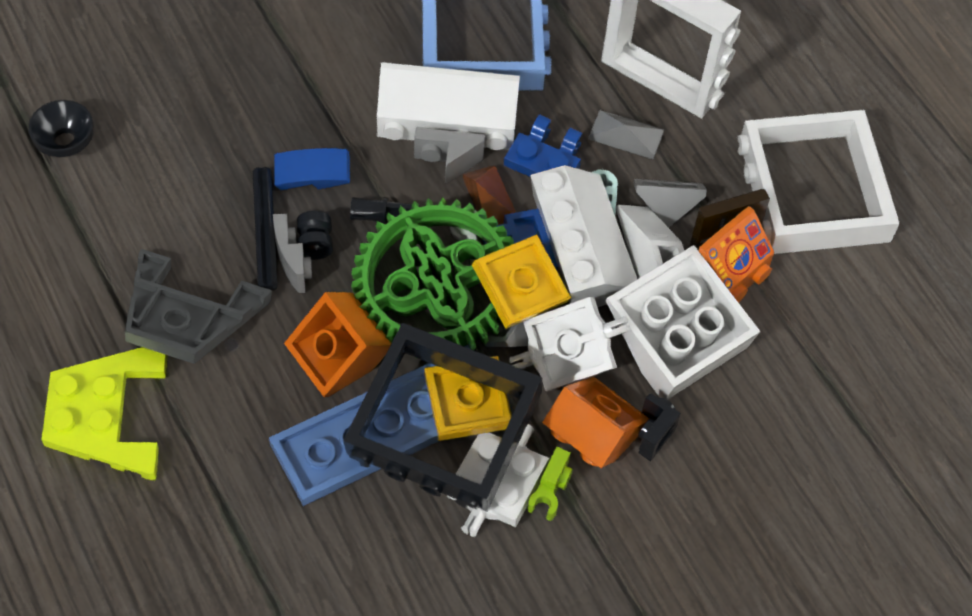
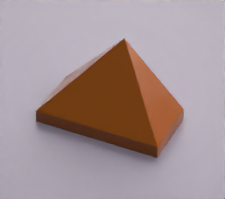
(489, 192)

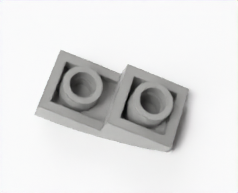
(291, 254)

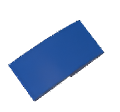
(311, 166)

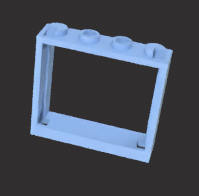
(530, 73)

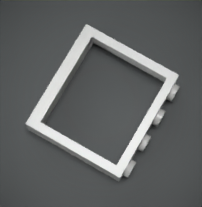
(695, 96)
(830, 234)

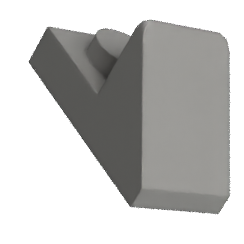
(455, 148)

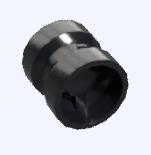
(314, 234)

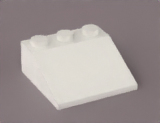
(681, 322)

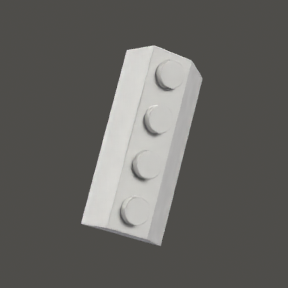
(447, 101)
(582, 233)

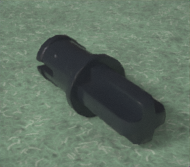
(375, 209)

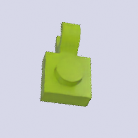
(555, 476)

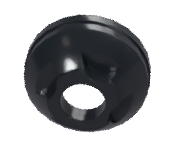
(61, 118)

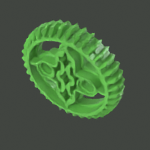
(414, 229)

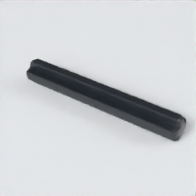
(264, 228)

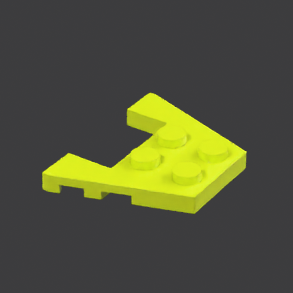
(87, 410)

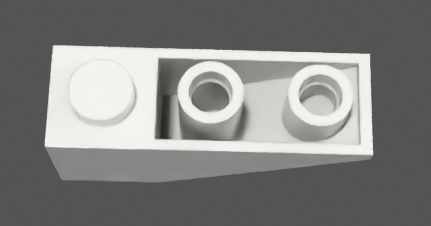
(647, 238)

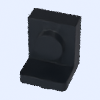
(660, 426)

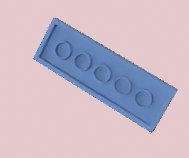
(315, 449)

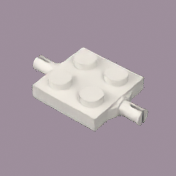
(570, 344)
(516, 486)

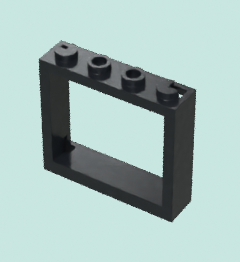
(462, 362)

